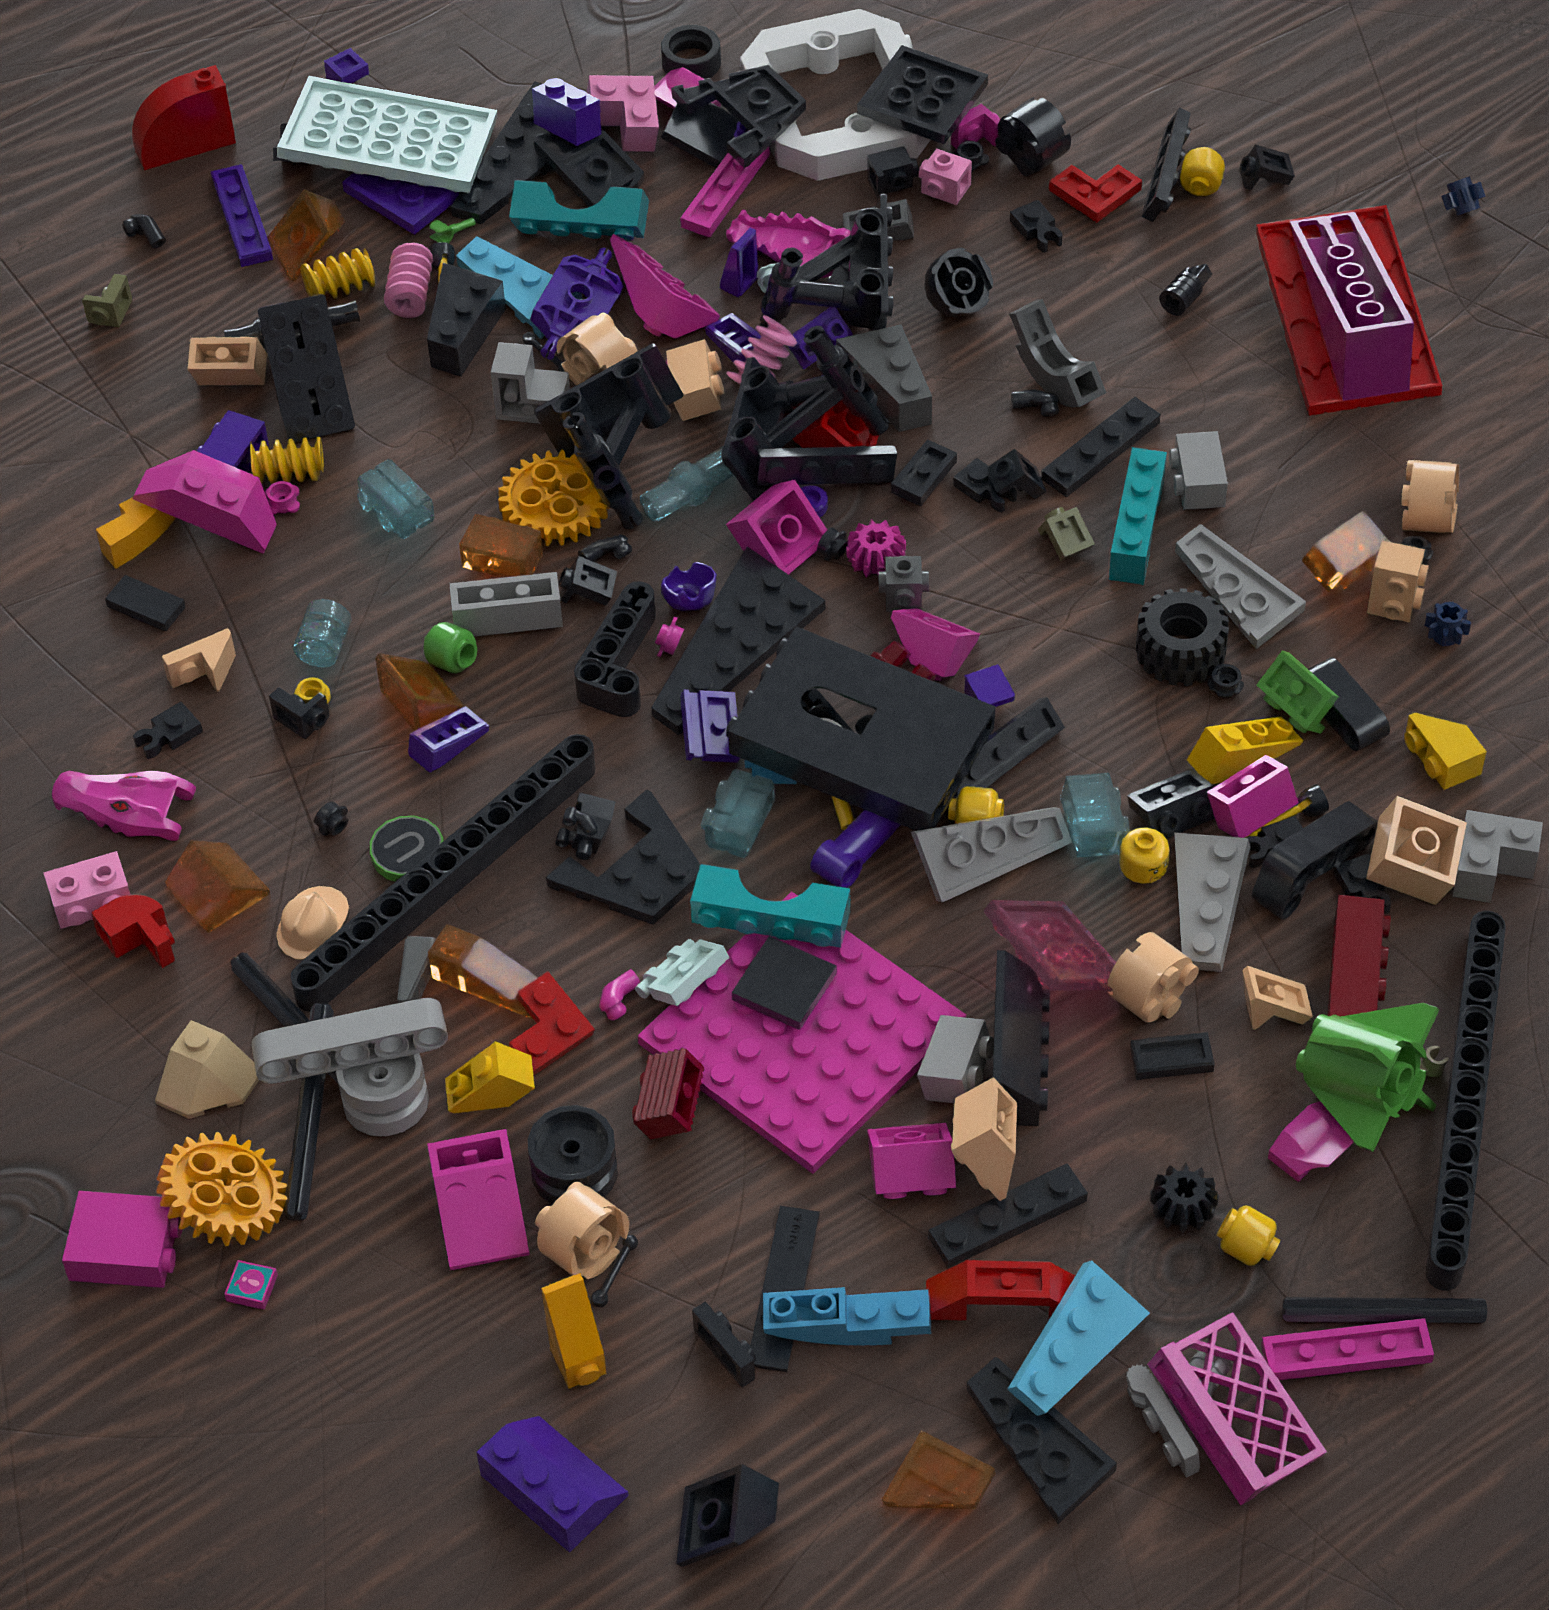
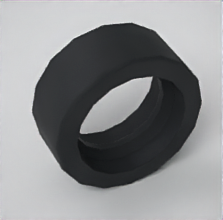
(688, 38)

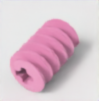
(408, 280)
(767, 348)

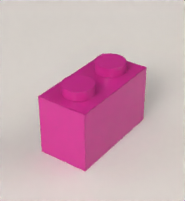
(1252, 797)

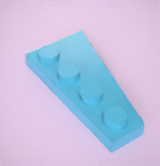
(521, 280)
(1079, 1334)

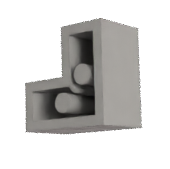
(521, 387)
(1495, 846)

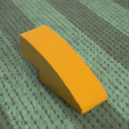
(132, 531)

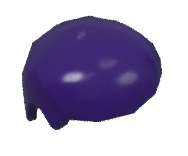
(689, 589)

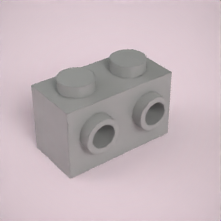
(1199, 470)
(955, 1058)

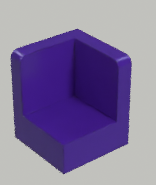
(346, 67)
(989, 686)

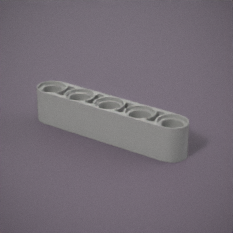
(349, 1040)

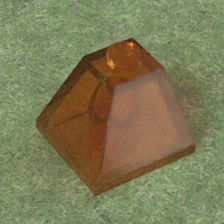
(305, 231)

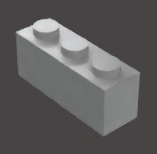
(507, 604)

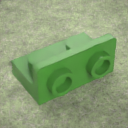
(1297, 692)

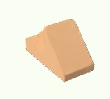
(206, 656)
(1274, 995)

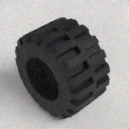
(1181, 615)

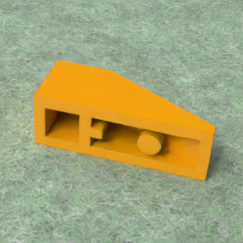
(573, 1331)

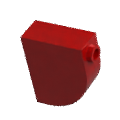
(183, 119)

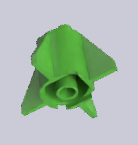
(1368, 1067)

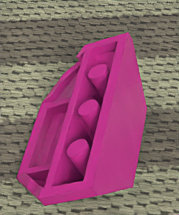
(210, 497)

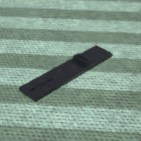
(785, 1272)

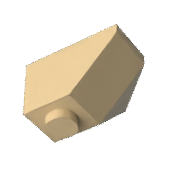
(204, 1073)

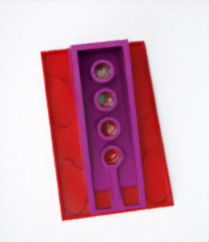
(1348, 310)

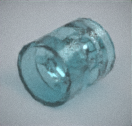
(322, 633)

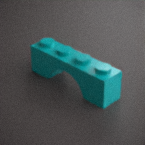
(617, 213)
(1137, 516)
(812, 917)

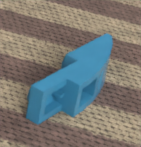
(845, 1319)

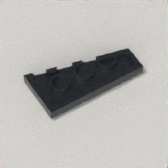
(1046, 1447)

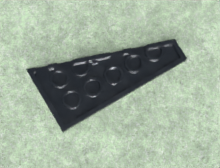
(738, 633)

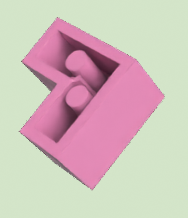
(628, 104)

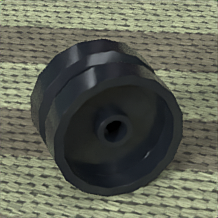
(570, 1148)

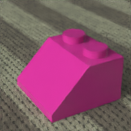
(779, 526)
(911, 1160)

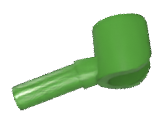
(445, 233)

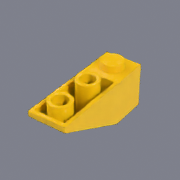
(1234, 746)

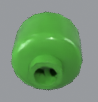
(450, 647)

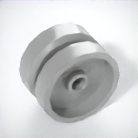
(384, 1095)

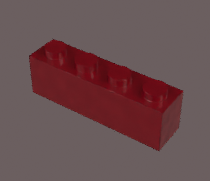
(1358, 956)

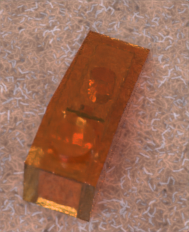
(478, 968)

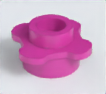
(283, 497)
(669, 637)

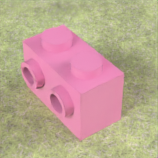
(85, 887)

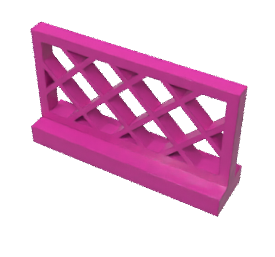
(1213, 1429)

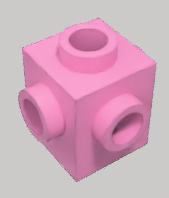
(945, 176)

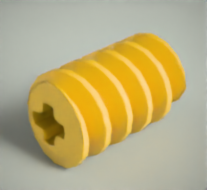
(338, 273)
(287, 461)

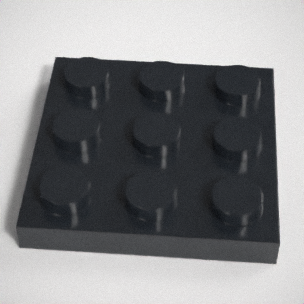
(922, 94)

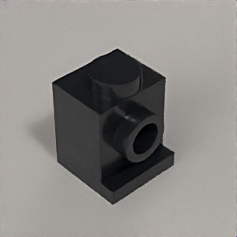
(891, 170)

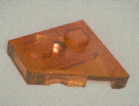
(938, 1477)

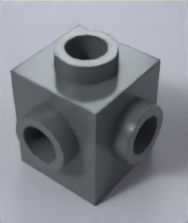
(903, 582)

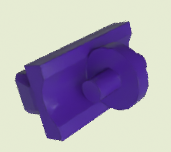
(834, 328)

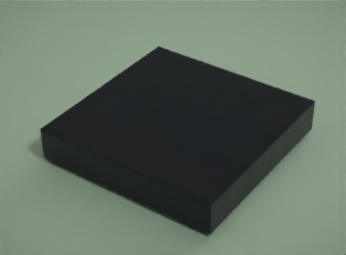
(701, 132)
(784, 982)

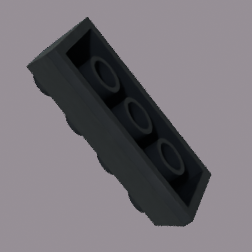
(1020, 1035)

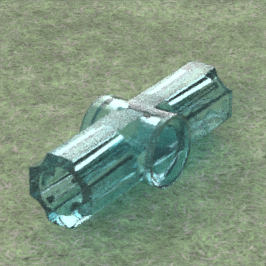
(685, 485)

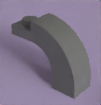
(1049, 361)

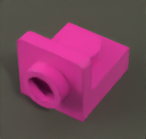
(975, 125)

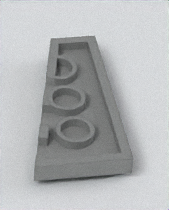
(1245, 591)
(980, 850)
(1208, 893)

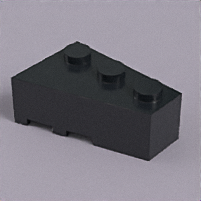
(462, 317)

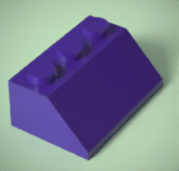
(549, 1480)

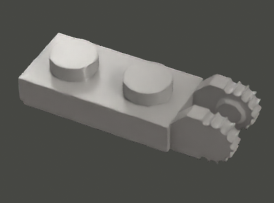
(1162, 1417)

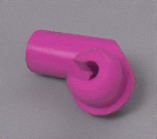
(614, 993)

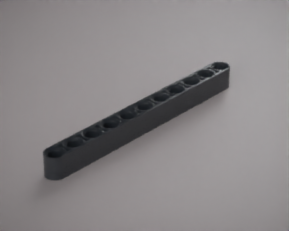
(461, 855)
(1462, 1109)

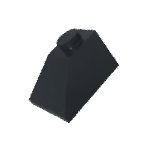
(725, 1512)

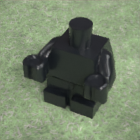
(591, 821)

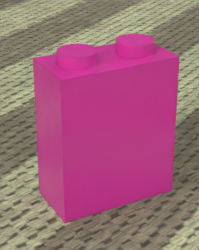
(120, 1240)

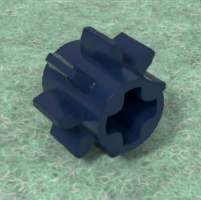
(1463, 196)
(1447, 623)

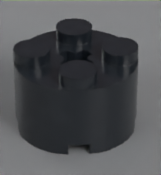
(1033, 136)

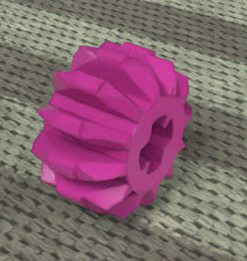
(871, 546)

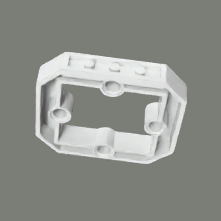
(820, 46)

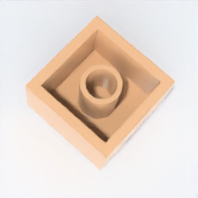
(1416, 850)

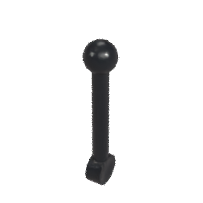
(530, 339)
(600, 1296)

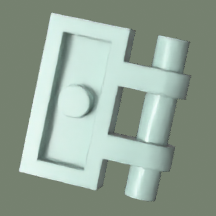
(682, 971)

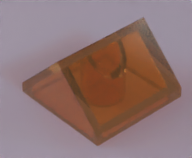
(415, 690)
(214, 883)

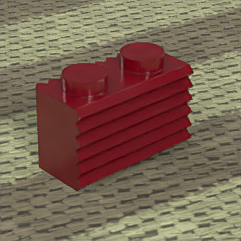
(668, 1094)

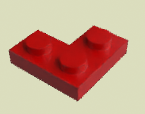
(1098, 196)
(558, 1021)

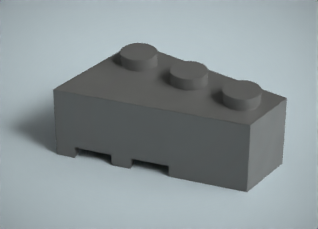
(892, 375)

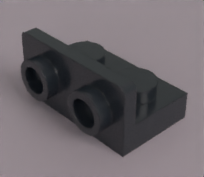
(1174, 803)

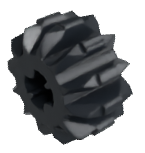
(1184, 1198)

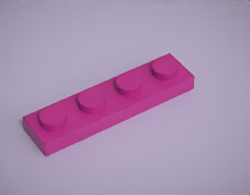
(720, 194)
(1348, 1349)

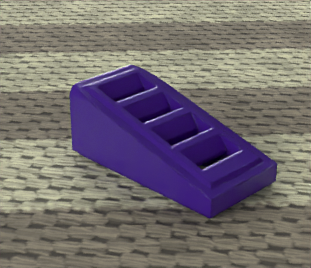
(741, 265)
(733, 341)
(432, 754)

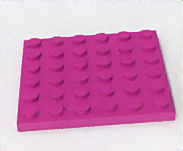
(811, 1083)

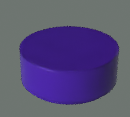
(817, 498)

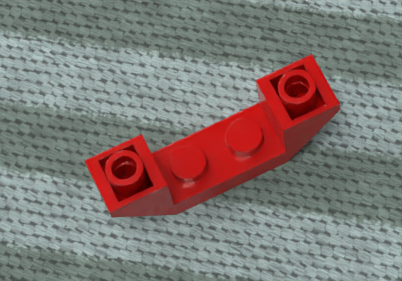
(996, 1284)

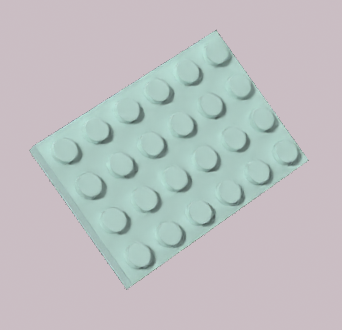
(387, 134)

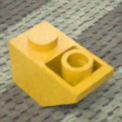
(1446, 749)
(490, 1080)

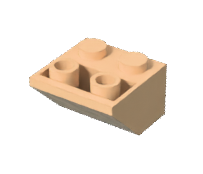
(986, 1135)

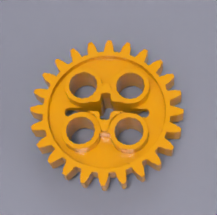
(552, 498)
(221, 1188)

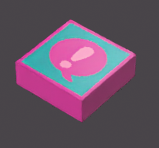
(251, 1284)

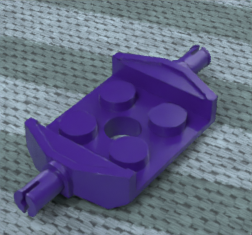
(560, 312)

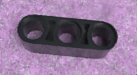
(1354, 713)

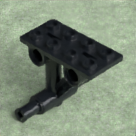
(862, 297)
(305, 363)
(774, 412)
(603, 416)

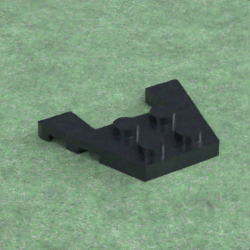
(756, 99)
(647, 877)

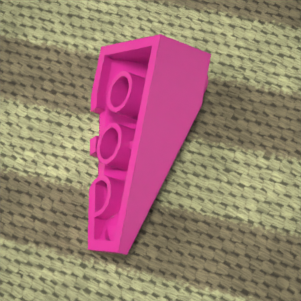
(658, 295)

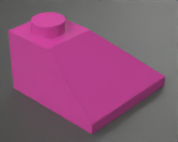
(934, 641)

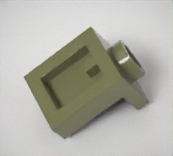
(112, 305)
(1066, 532)

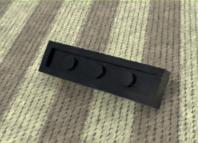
(1168, 159)
(1100, 446)
(826, 465)
(1013, 743)
(1001, 1220)

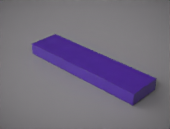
(241, 215)

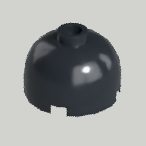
(958, 283)

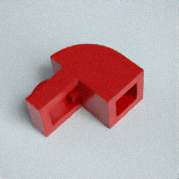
(133, 922)

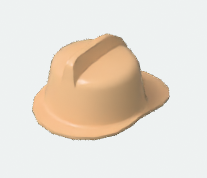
(311, 920)

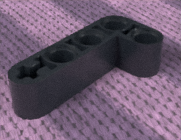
(601, 670)
(1310, 855)

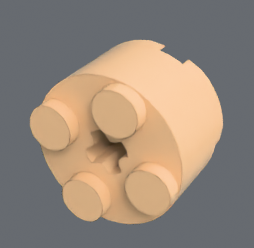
(593, 348)
(1430, 496)
(1151, 978)
(581, 1231)

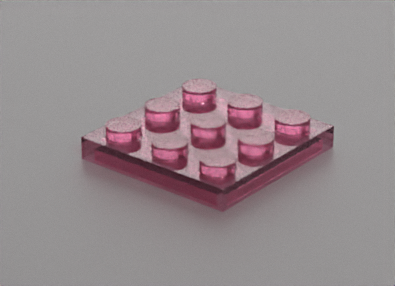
(1052, 944)

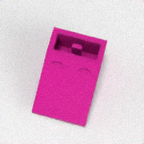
(478, 1199)

